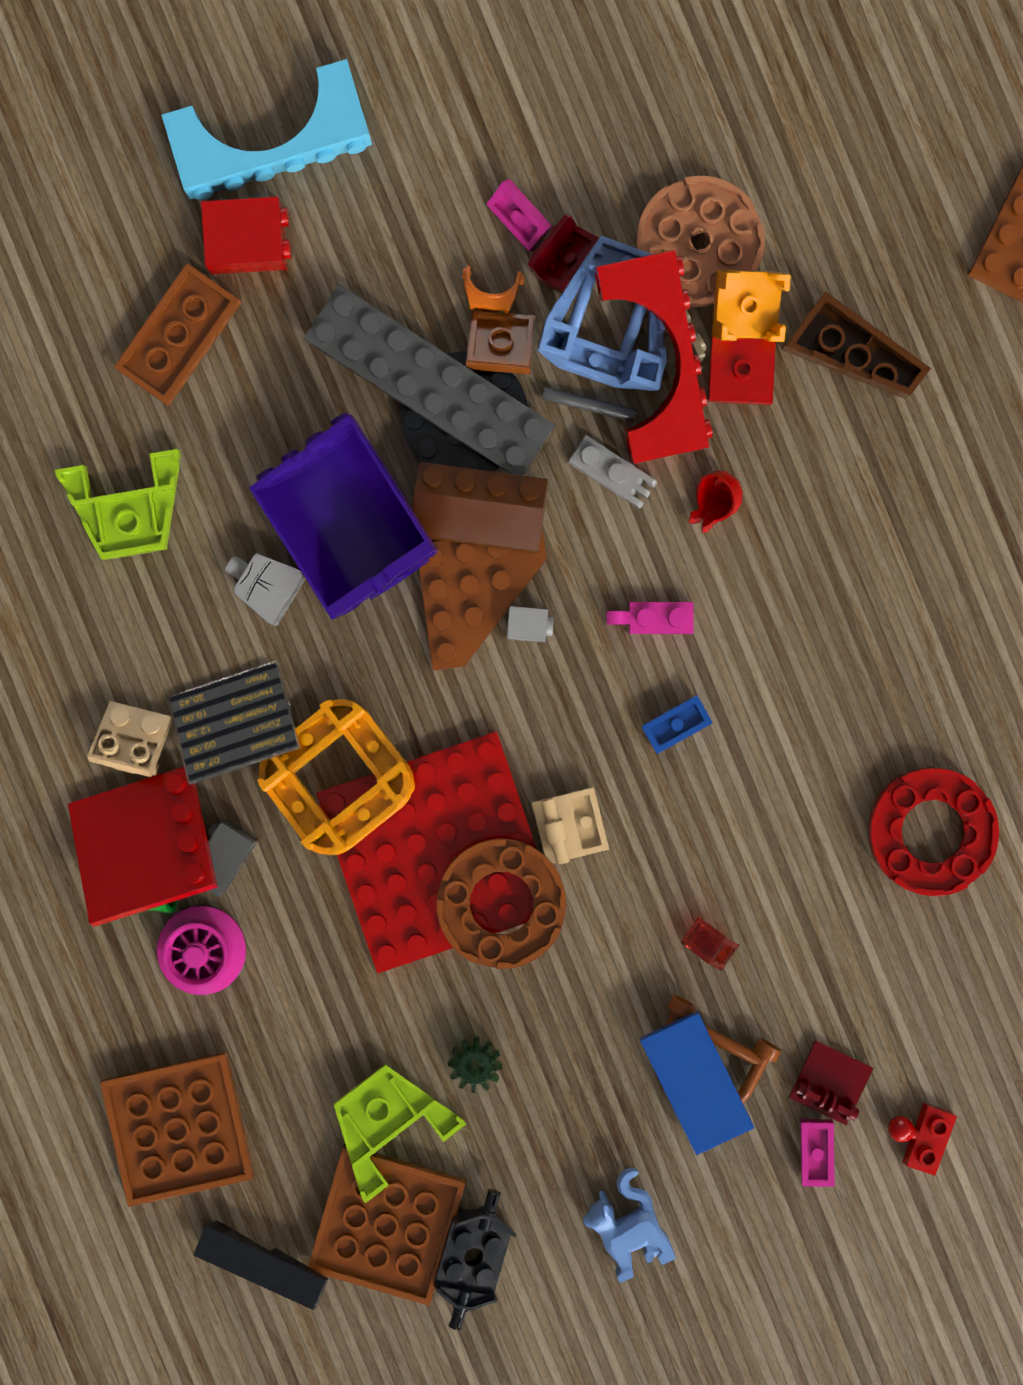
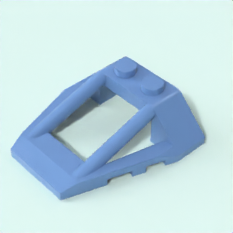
(614, 368)

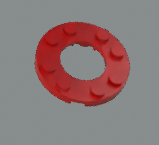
(976, 847)

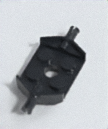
(473, 1282)

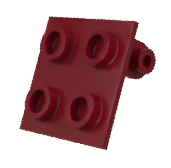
(831, 1083)

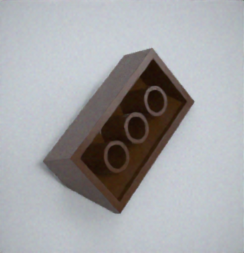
(480, 506)

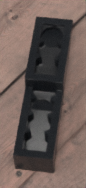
(261, 1266)

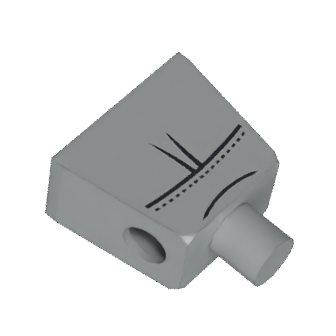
(265, 585)

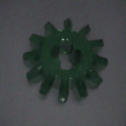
(487, 1064)

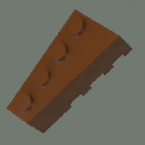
(852, 346)

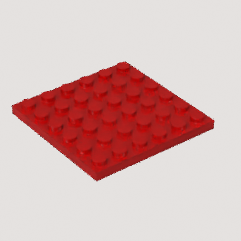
(397, 869)

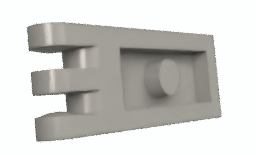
(611, 471)

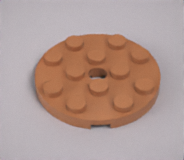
(706, 208)

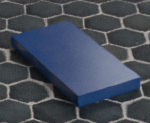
(696, 1083)

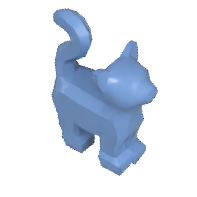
(632, 1231)

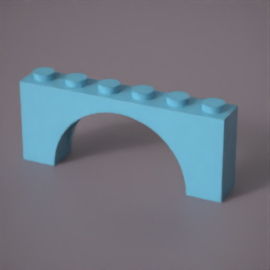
(332, 130)

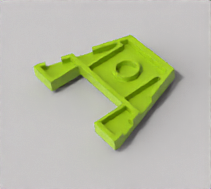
(128, 520)
(379, 1112)

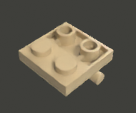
(130, 739)
(570, 825)

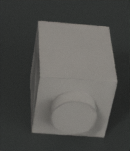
(529, 624)

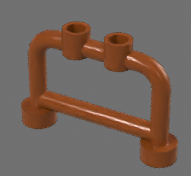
(759, 1057)

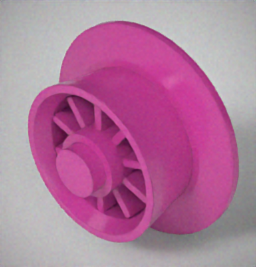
(201, 950)

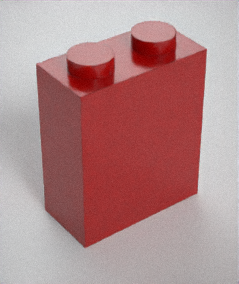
(245, 235)

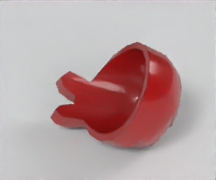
(717, 497)

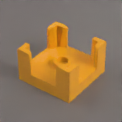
(749, 305)

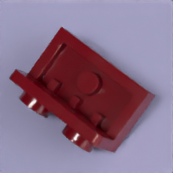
(561, 253)

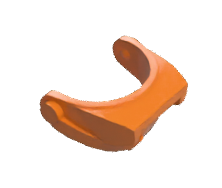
(490, 302)

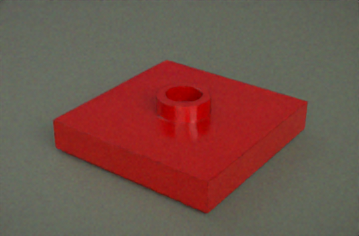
(741, 371)

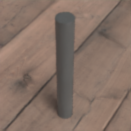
(589, 404)

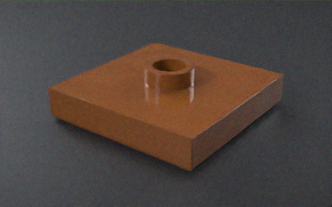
(500, 342)

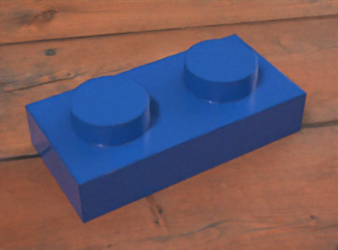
(676, 724)

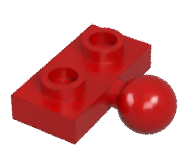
(926, 1139)

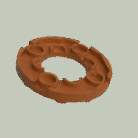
(510, 949)

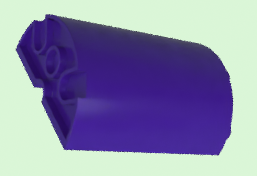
(343, 517)

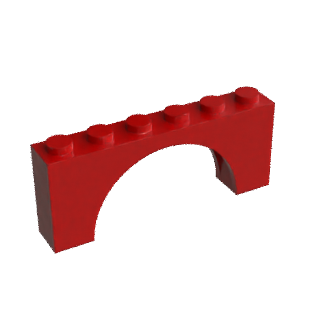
(679, 421)

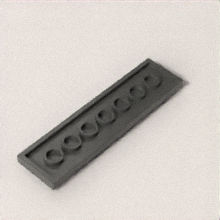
(429, 382)

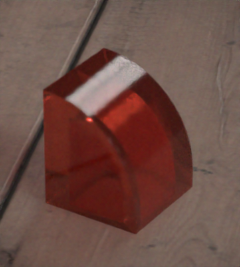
(710, 944)

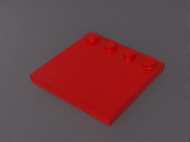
(141, 846)

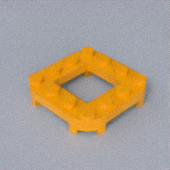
(367, 812)

